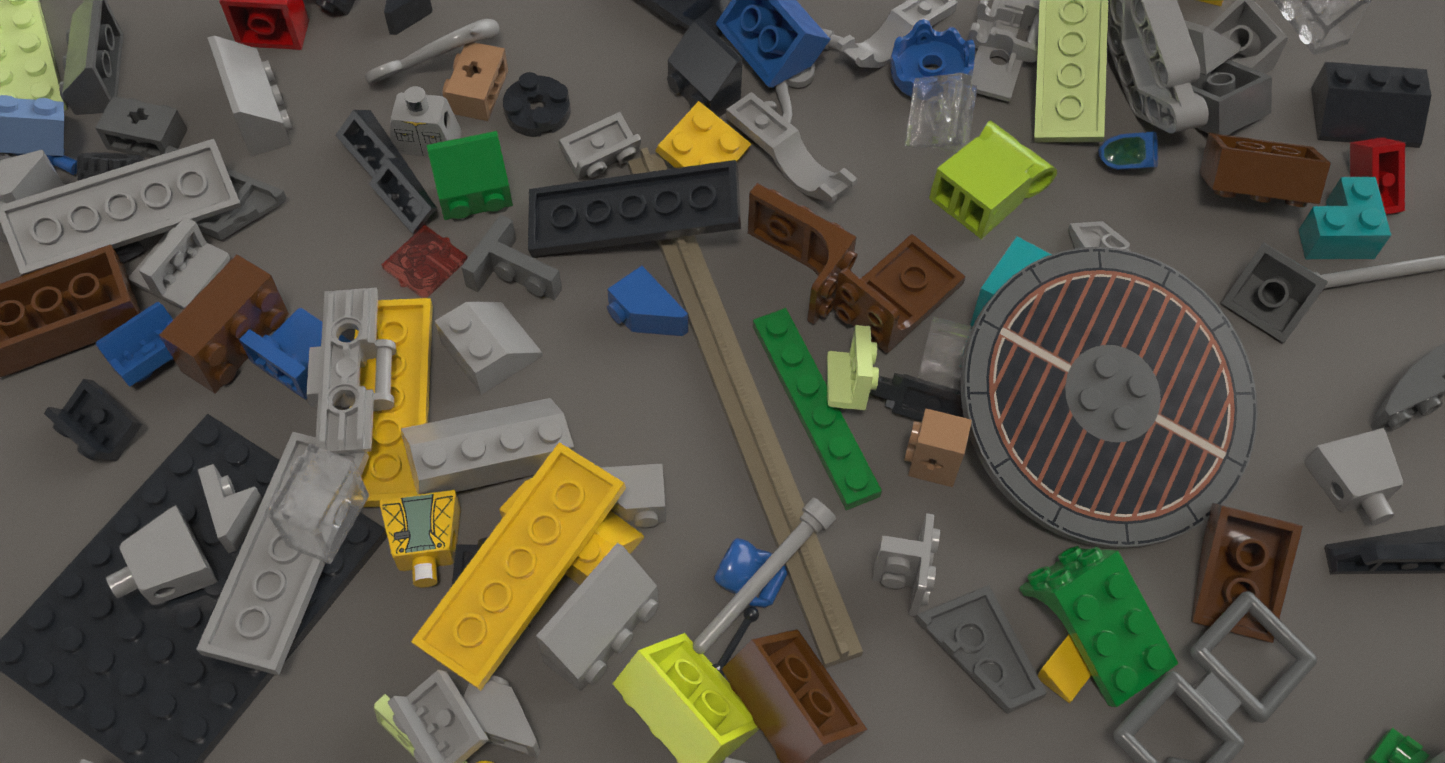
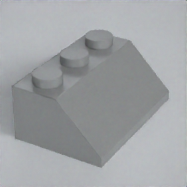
(251, 96)
(598, 619)

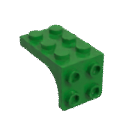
(1105, 619)

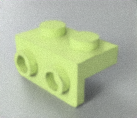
(852, 373)

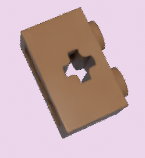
(476, 80)
(937, 447)

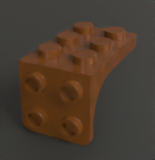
(805, 238)
(896, 292)

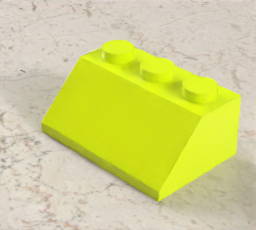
(685, 701)

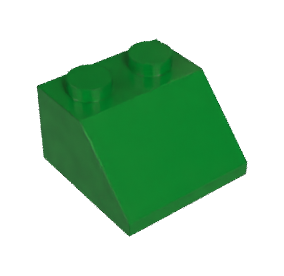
(470, 175)

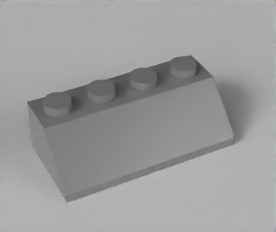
(484, 446)

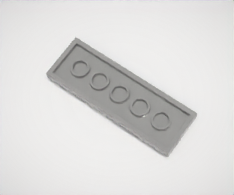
(118, 206)
(266, 585)

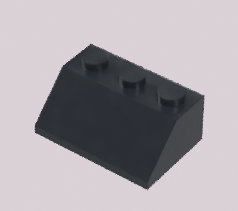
(1371, 103)

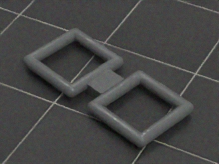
(1218, 691)

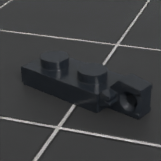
(913, 395)

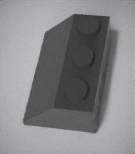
(92, 58)

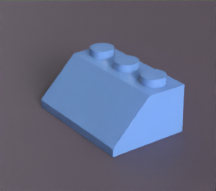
(31, 126)

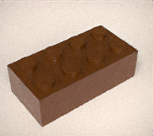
(63, 308)

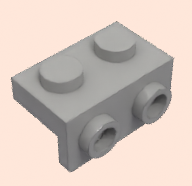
(600, 145)
(438, 721)

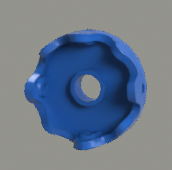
(927, 47)

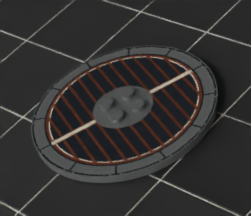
(1109, 397)

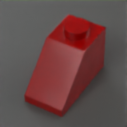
(1386, 162)

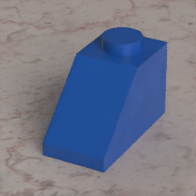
(646, 306)

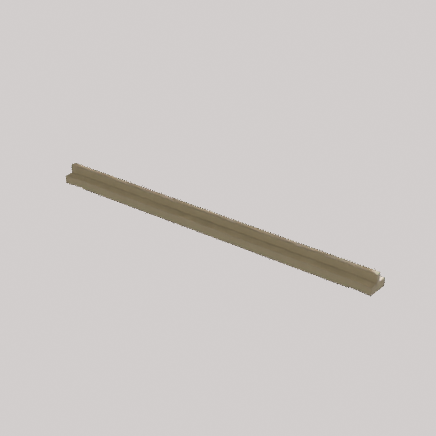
(756, 440)

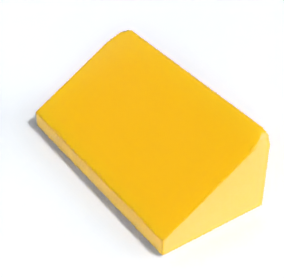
(1065, 671)

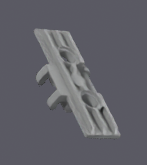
(996, 36)
(336, 372)

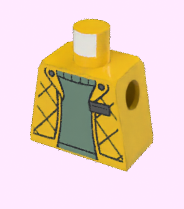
(422, 532)

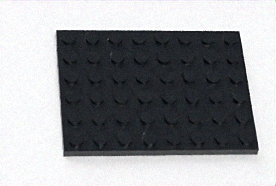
(133, 667)

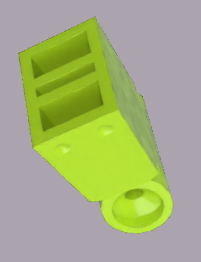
(989, 180)

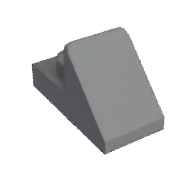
(230, 511)

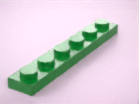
(809, 398)

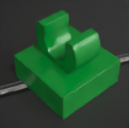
(1397, 749)

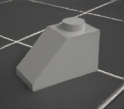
(644, 494)
(502, 716)

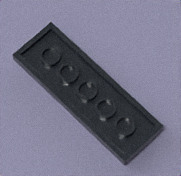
(634, 208)

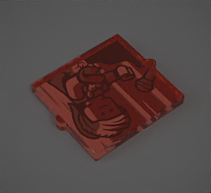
(424, 262)

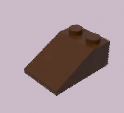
(1242, 555)

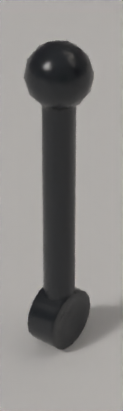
(751, 614)

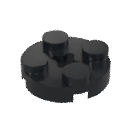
(531, 90)

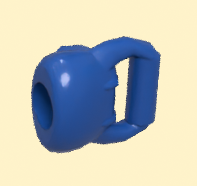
(741, 564)

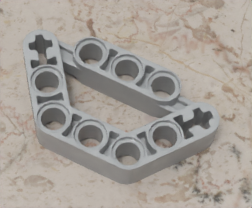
(1156, 63)

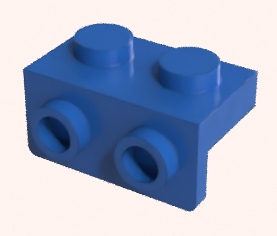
(136, 347)

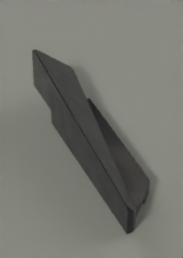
(1396, 553)

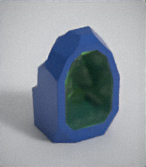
(1130, 151)

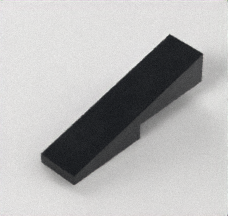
(390, 172)

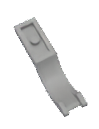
(878, 48)
(787, 149)

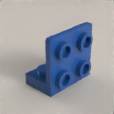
(287, 350)

